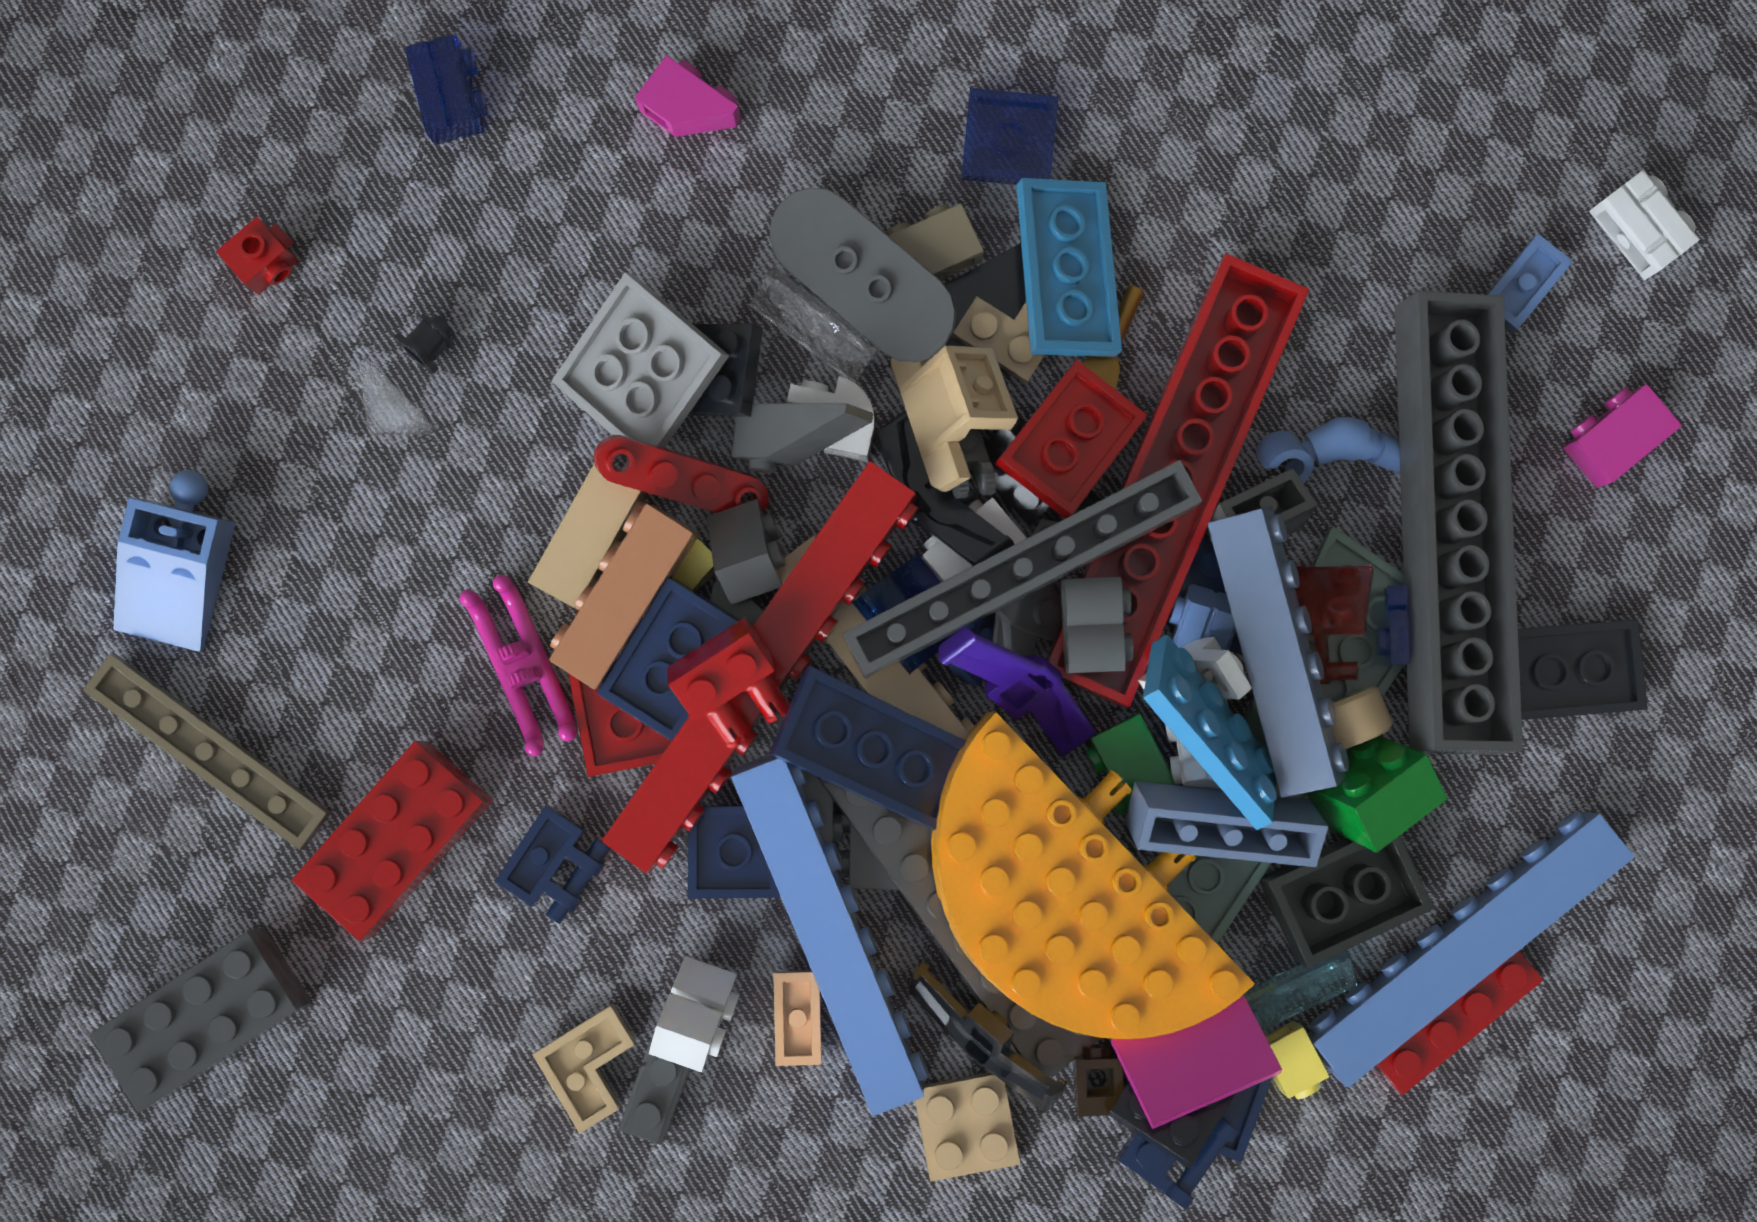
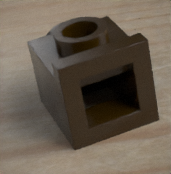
(1097, 1098)

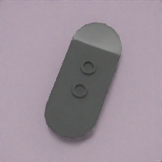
(863, 274)

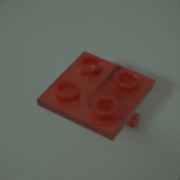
(1337, 606)

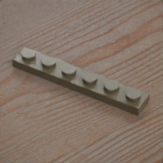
(207, 751)

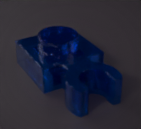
(1394, 638)

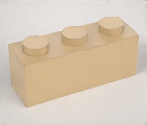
(584, 537)

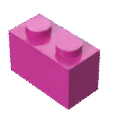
(1621, 435)

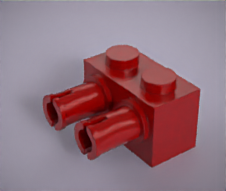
(720, 671)

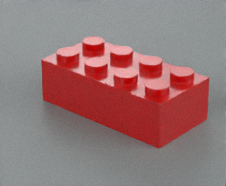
(392, 840)

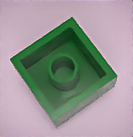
(1381, 793)

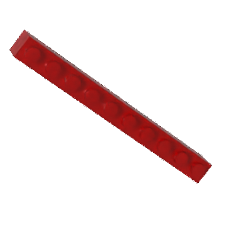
(788, 628)

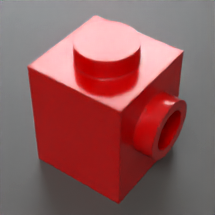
(259, 255)

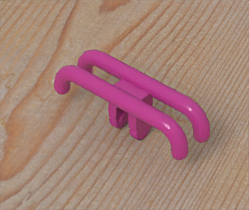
(521, 664)

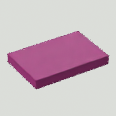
(1197, 1064)

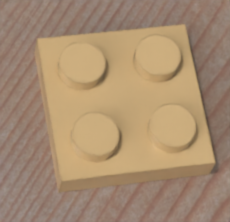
(966, 1126)

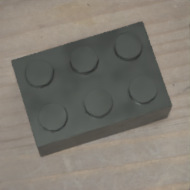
(1344, 898)

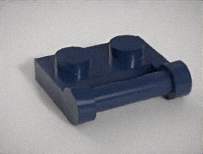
(1154, 1164)

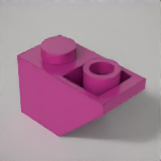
(684, 103)

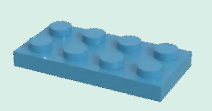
(1068, 268)
(1211, 731)

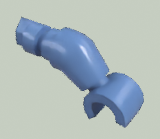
(1334, 441)

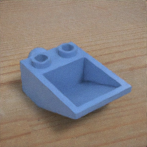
(170, 573)

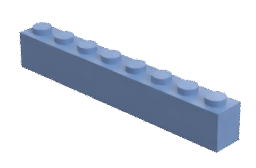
(830, 933)
(1467, 946)

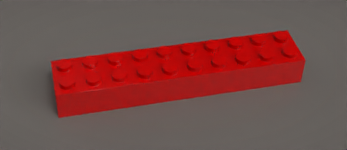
(1203, 424)

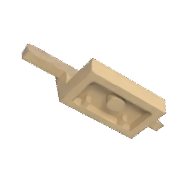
(947, 398)

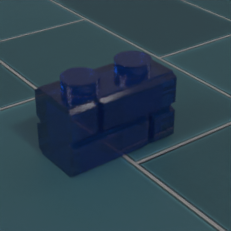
(446, 89)

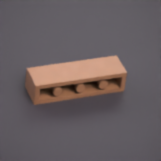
(622, 595)

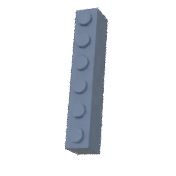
(1278, 651)

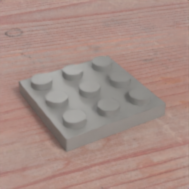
(639, 365)

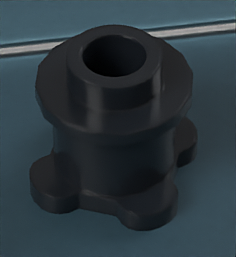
(427, 341)

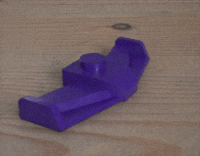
(1021, 686)

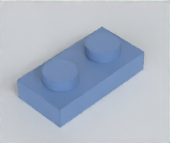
(1529, 280)

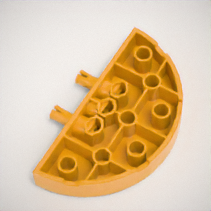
(1061, 906)

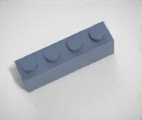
(1212, 826)

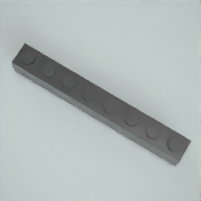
(1022, 569)

